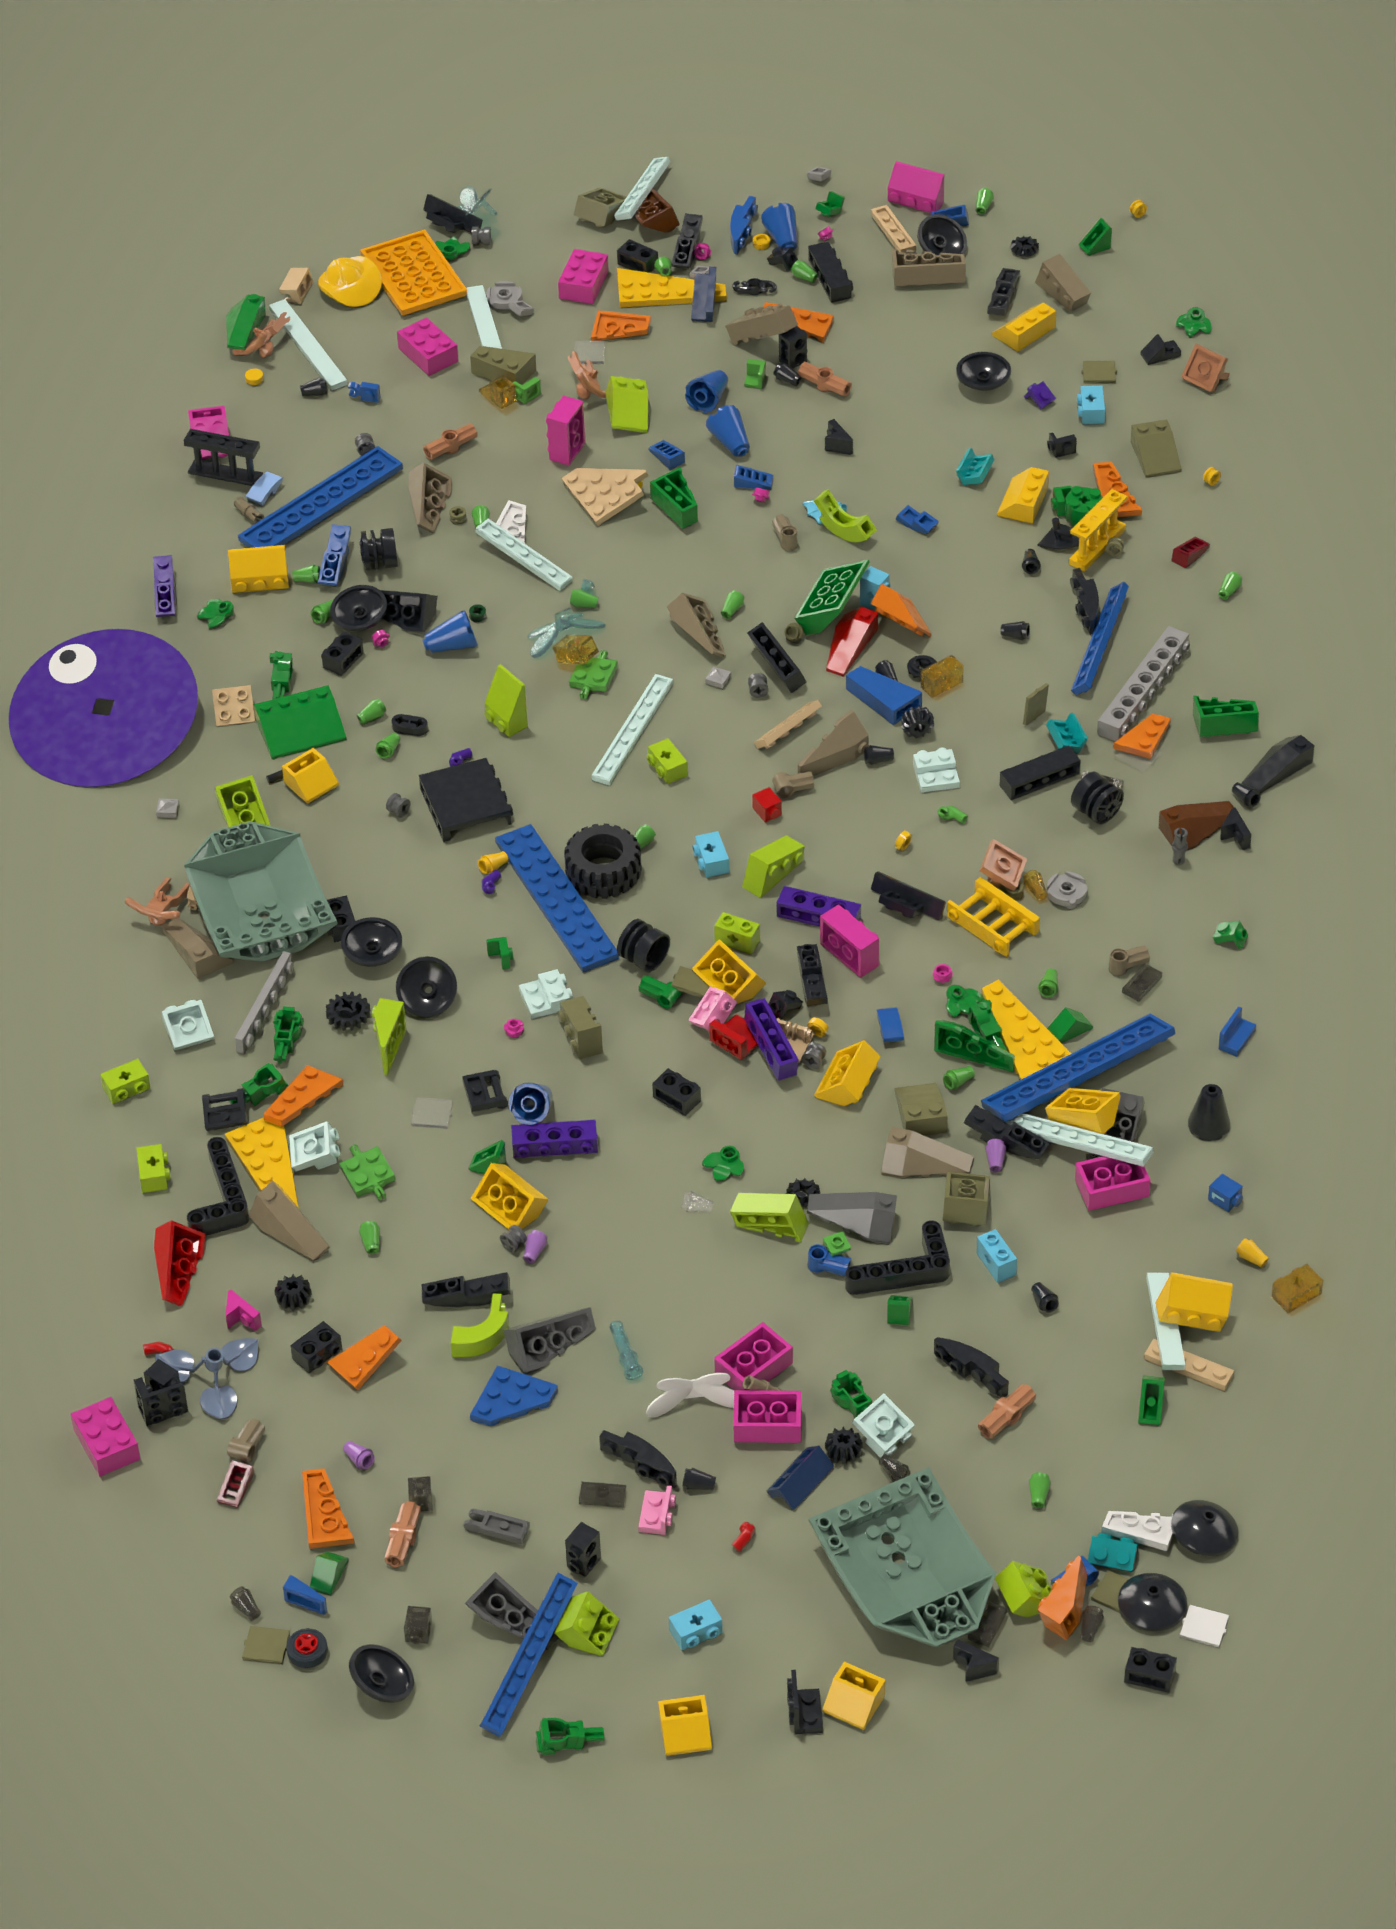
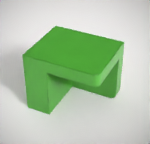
(755, 373)

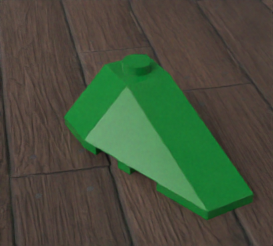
(243, 319)
(966, 1044)

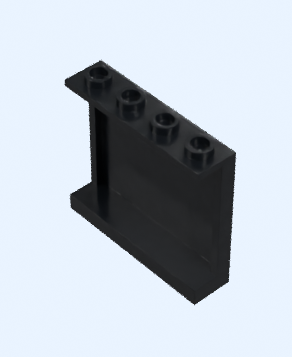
(464, 796)

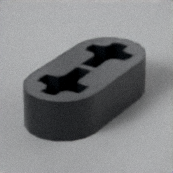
(409, 725)

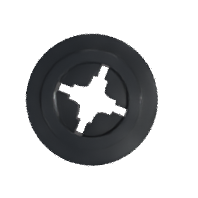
(1031, 246)
(922, 660)
(809, 1186)

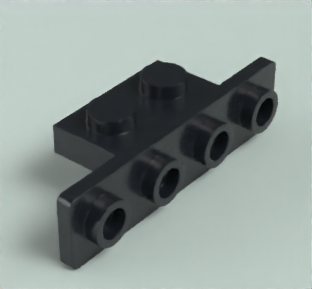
(449, 216)
(906, 898)

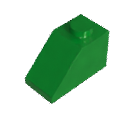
(1151, 1400)

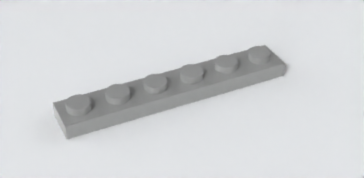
(263, 1002)

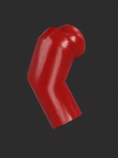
(156, 1347)
(743, 1539)

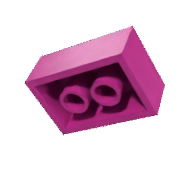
(583, 276)
(427, 346)
(565, 430)
(849, 940)
(1110, 1182)
(756, 1354)
(767, 1416)
(105, 1436)

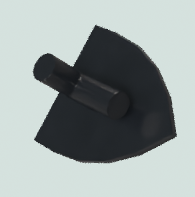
(1059, 537)

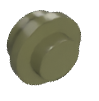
(793, 632)

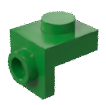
(832, 205)
(1059, 499)
(1231, 931)
(499, 946)

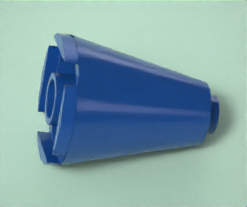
(781, 224)
(705, 391)
(729, 429)
(451, 635)
(530, 1103)

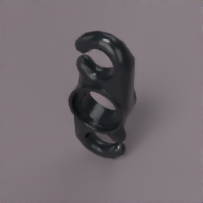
(746, 288)

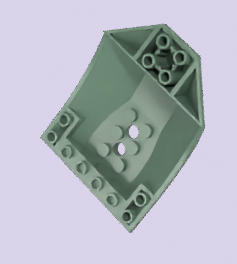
(256, 873)
(944, 1576)

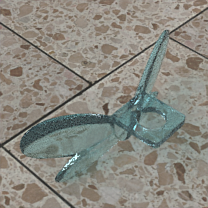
(471, 203)
(549, 632)

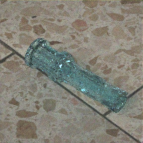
(627, 1357)

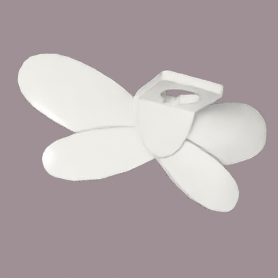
(677, 1389)

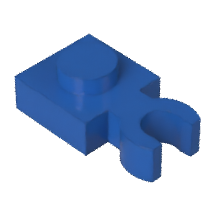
(367, 391)

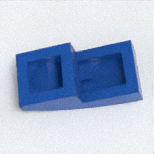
(914, 520)
(890, 1024)

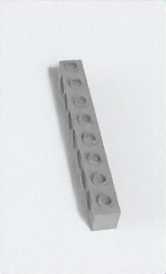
(1143, 684)

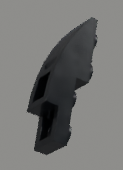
(687, 241)
(1087, 599)
(811, 975)
(1015, 1137)
(465, 1293)
(969, 1360)
(647, 1459)

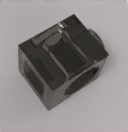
(421, 1492)
(417, 1624)

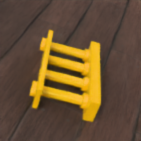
(1087, 527)
(997, 901)

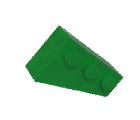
(675, 498)
(1223, 717)

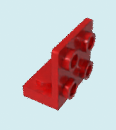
(733, 1036)

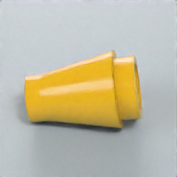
(492, 862)
(1251, 1252)

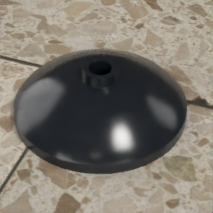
(941, 235)
(983, 371)
(358, 608)
(371, 942)
(425, 973)
(1204, 1528)
(1152, 1610)
(381, 1673)

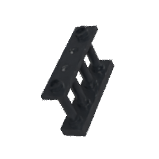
(223, 444)

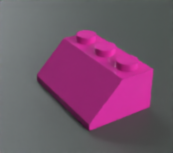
(916, 187)

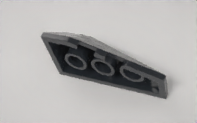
(410, 610)
(1281, 762)

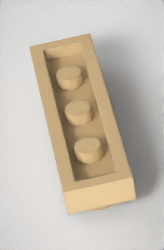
(893, 229)
(793, 721)
(1196, 1368)

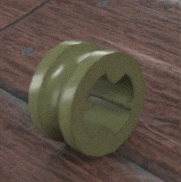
(461, 512)
(1114, 542)
(1015, 894)

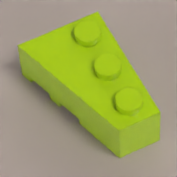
(771, 864)
(770, 1212)

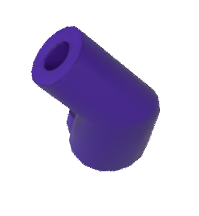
(458, 757)
(488, 882)

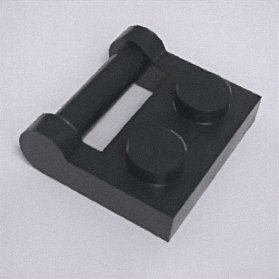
(478, 1094)
(226, 1115)

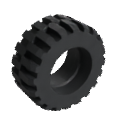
(602, 842)

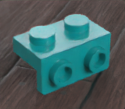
(974, 468)
(1068, 733)
(1112, 1552)

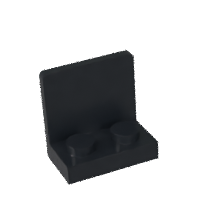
(161, 1403)
(803, 1708)

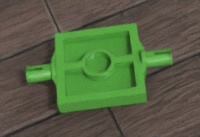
(594, 674)
(367, 1171)

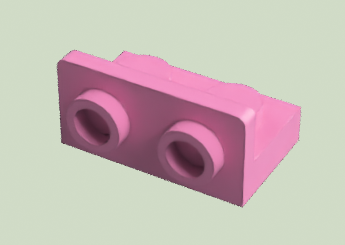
(714, 1005)
(656, 1511)

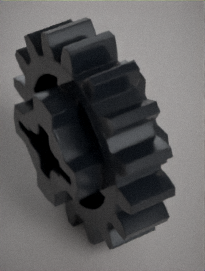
(346, 1010)

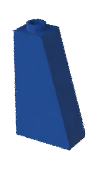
(883, 694)

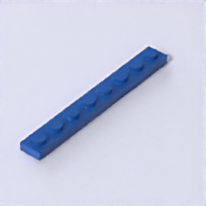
(1100, 638)
(528, 1654)

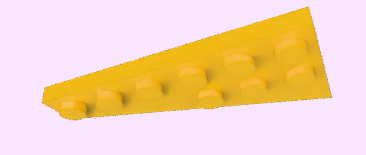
(653, 289)
(1022, 1032)
(264, 1154)

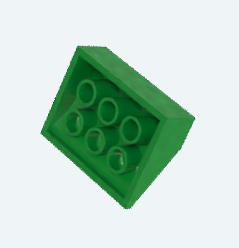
(829, 596)
(299, 722)

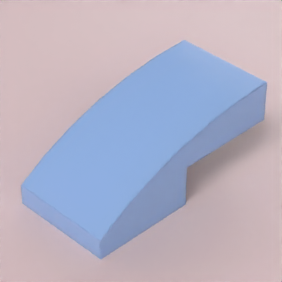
(263, 487)

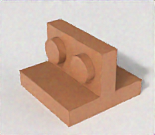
(1205, 368)
(1002, 865)

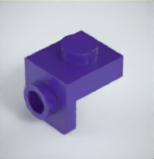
(1040, 394)

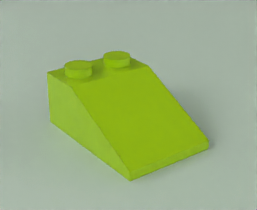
(627, 404)
(506, 702)
(241, 802)
(389, 1029)

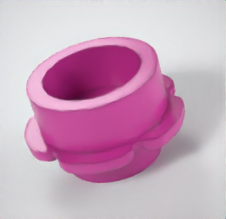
(825, 233)
(698, 251)
(761, 494)
(380, 638)
(942, 973)
(514, 1028)

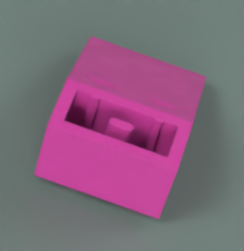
(209, 420)

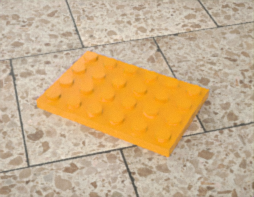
(415, 272)

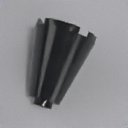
(1209, 1115)

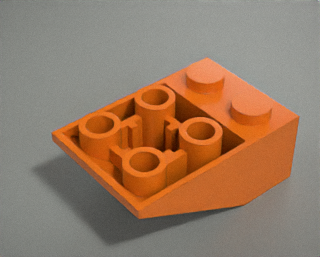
(899, 609)
(1064, 1604)

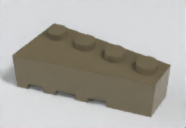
(927, 268)
(761, 323)

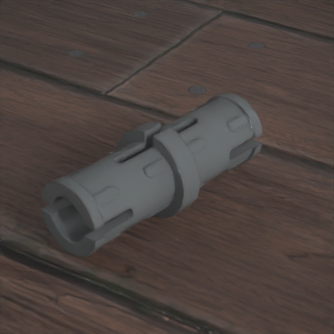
(1179, 846)

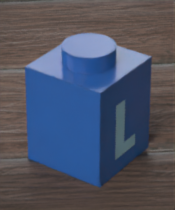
(1225, 1193)

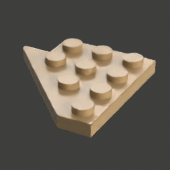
(605, 490)

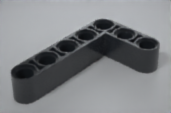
(234, 1209)
(905, 1272)

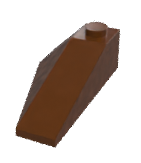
(657, 213)
(1198, 820)

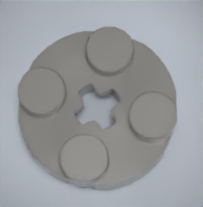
(496, 298)
(1062, 897)

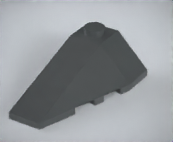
(862, 1212)
(542, 1340)
(504, 1607)

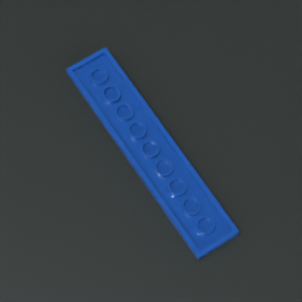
(322, 500)
(557, 898)
(1078, 1067)

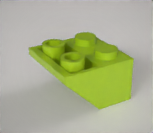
(1023, 1588)
(587, 1624)

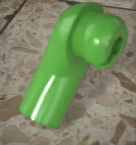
(952, 812)

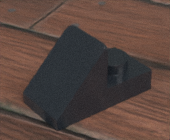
(1160, 351)
(838, 439)
(1236, 827)
(978, 1662)

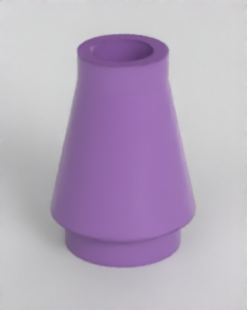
(995, 1153)
(535, 1244)
(360, 1455)

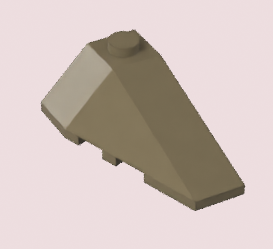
(428, 494)
(696, 619)
(838, 747)
(194, 948)
(916, 1154)
(282, 1219)

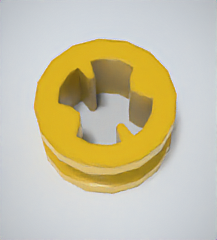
(1138, 208)
(1211, 476)

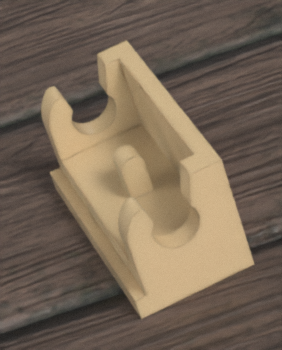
(296, 284)

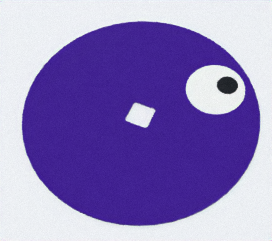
(149, 717)

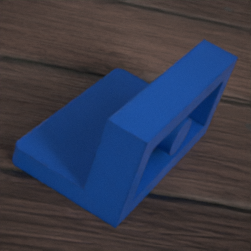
(1235, 1033)

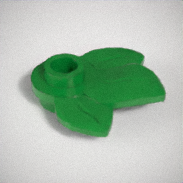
(452, 248)
(1193, 323)
(216, 612)
(963, 1001)
(724, 1163)

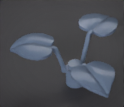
(215, 1401)

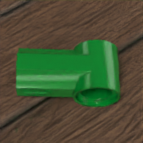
(663, 993)

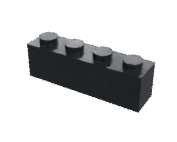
(830, 271)
(776, 657)
(1039, 772)

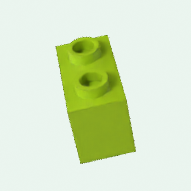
(667, 761)
(737, 932)
(125, 1081)
(152, 1168)

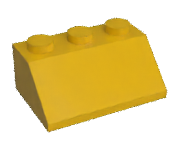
(1027, 327)
(1025, 495)
(258, 569)
(729, 973)
(848, 1074)
(1085, 1109)
(508, 1197)
(1194, 1302)

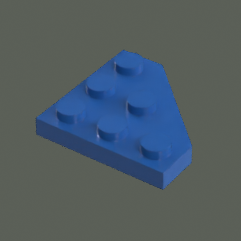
(511, 1396)

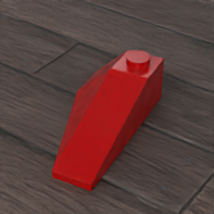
(850, 639)
(177, 1255)

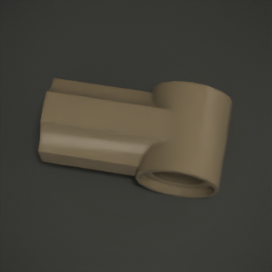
(785, 532)
(788, 784)
(1123, 959)
(245, 1444)

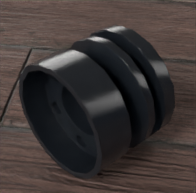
(378, 549)
(1097, 797)
(643, 945)

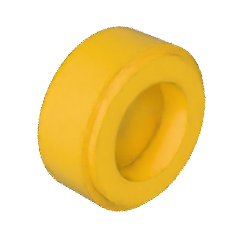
(761, 241)
(254, 376)
(903, 840)
(818, 1026)

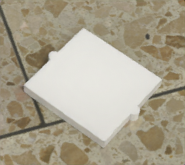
(1204, 1626)

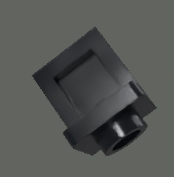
(783, 255)
(1062, 446)
(784, 1001)

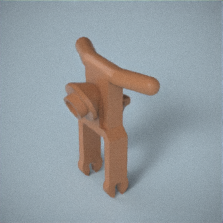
(261, 341)
(587, 378)
(159, 905)

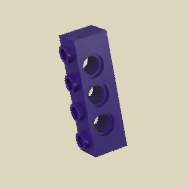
(809, 906)
(771, 1039)
(554, 1138)

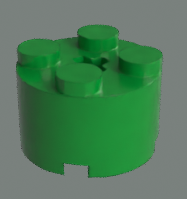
(1080, 502)

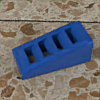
(957, 213)
(668, 454)
(745, 478)
(304, 1596)

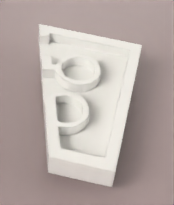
(513, 519)
(1145, 1530)

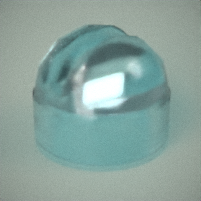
(587, 585)

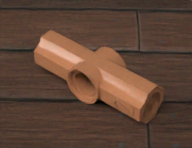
(825, 379)
(450, 441)
(1007, 1411)
(402, 1534)

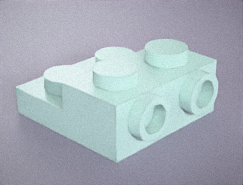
(936, 770)
(545, 994)
(187, 1024)
(314, 1147)
(884, 1426)

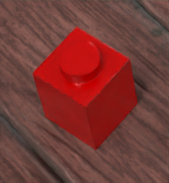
(767, 804)

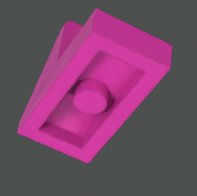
(239, 1309)

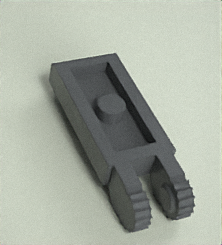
(497, 1525)

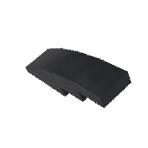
(1003, 291)

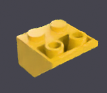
(309, 775)
(854, 1695)
(684, 1725)

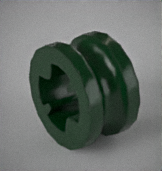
(473, 613)

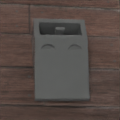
(1127, 1116)

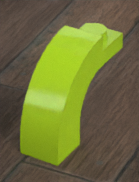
(841, 523)
(482, 1337)

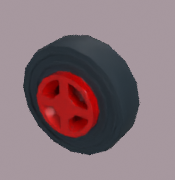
(313, 1642)

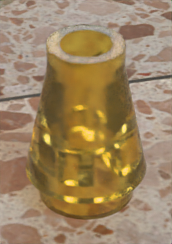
(1034, 882)

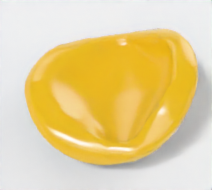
(351, 281)

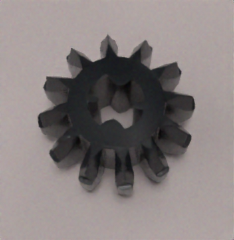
(917, 721)
(293, 1292)
(843, 1445)

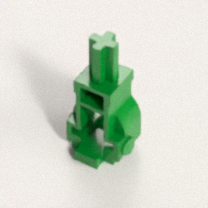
(281, 673)
(984, 1022)
(284, 1040)
(257, 1088)
(845, 1383)
(574, 1735)

